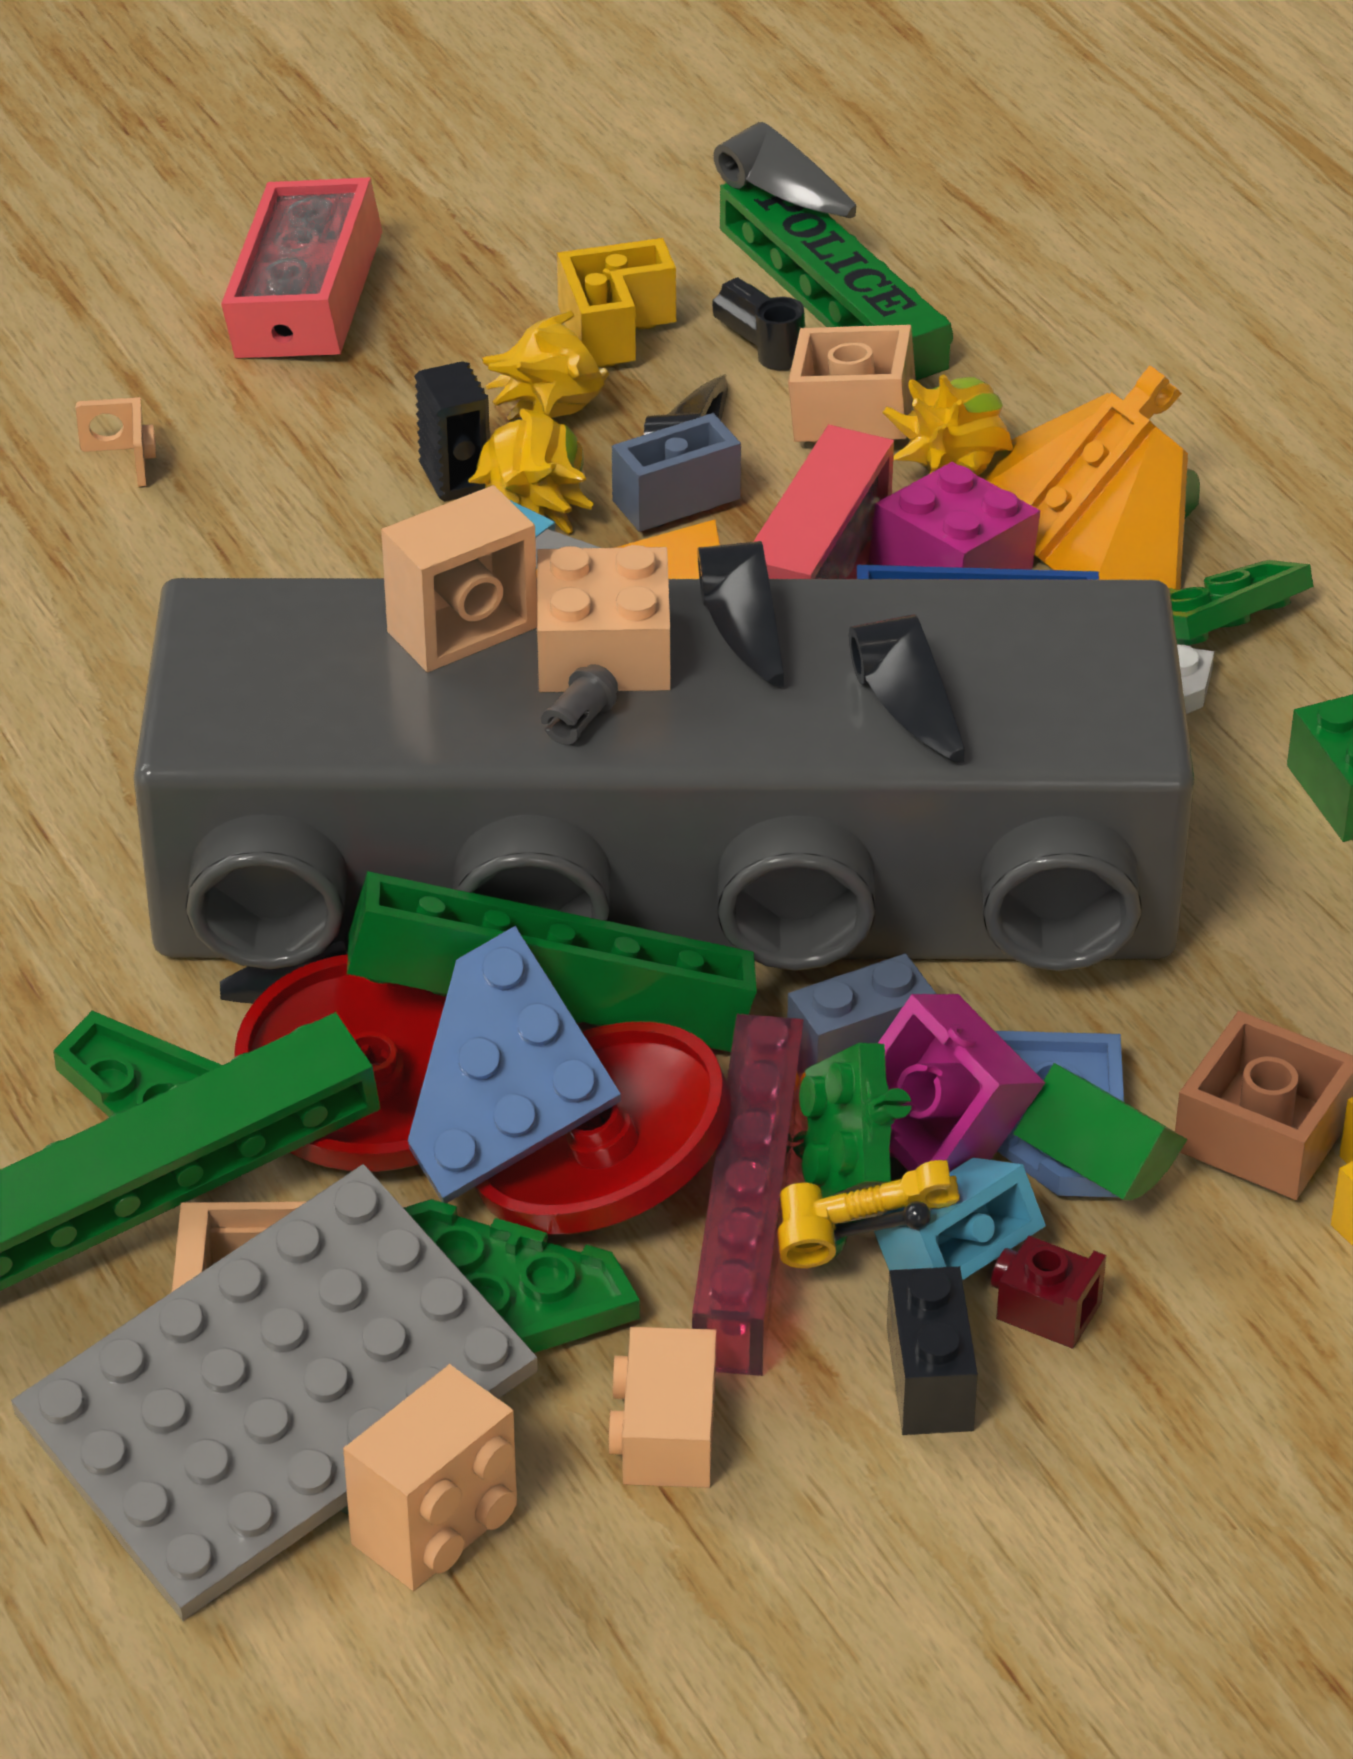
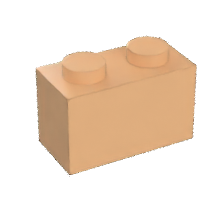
(667, 1407)

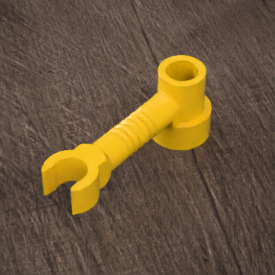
(810, 1220)

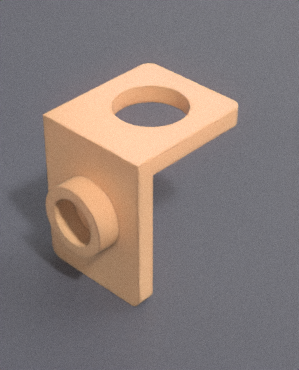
(131, 436)

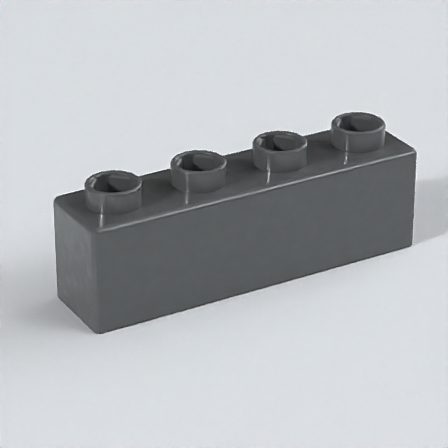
(731, 811)

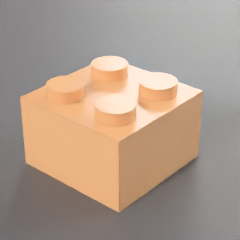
(850, 378)
(460, 578)
(605, 612)
(431, 1477)

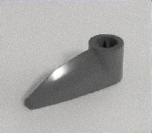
(781, 169)

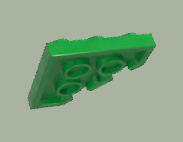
(534, 1285)

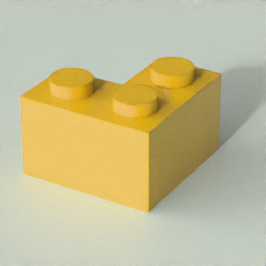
(615, 293)

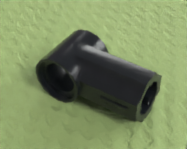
(765, 321)

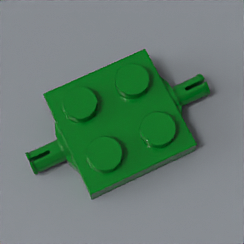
(848, 1120)

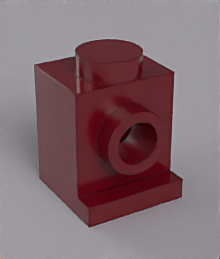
(1048, 1290)

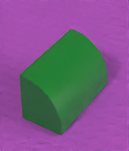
(1099, 1135)

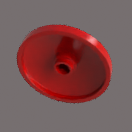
(392, 1028)
(633, 1152)

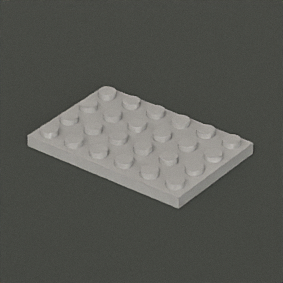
(228, 1404)

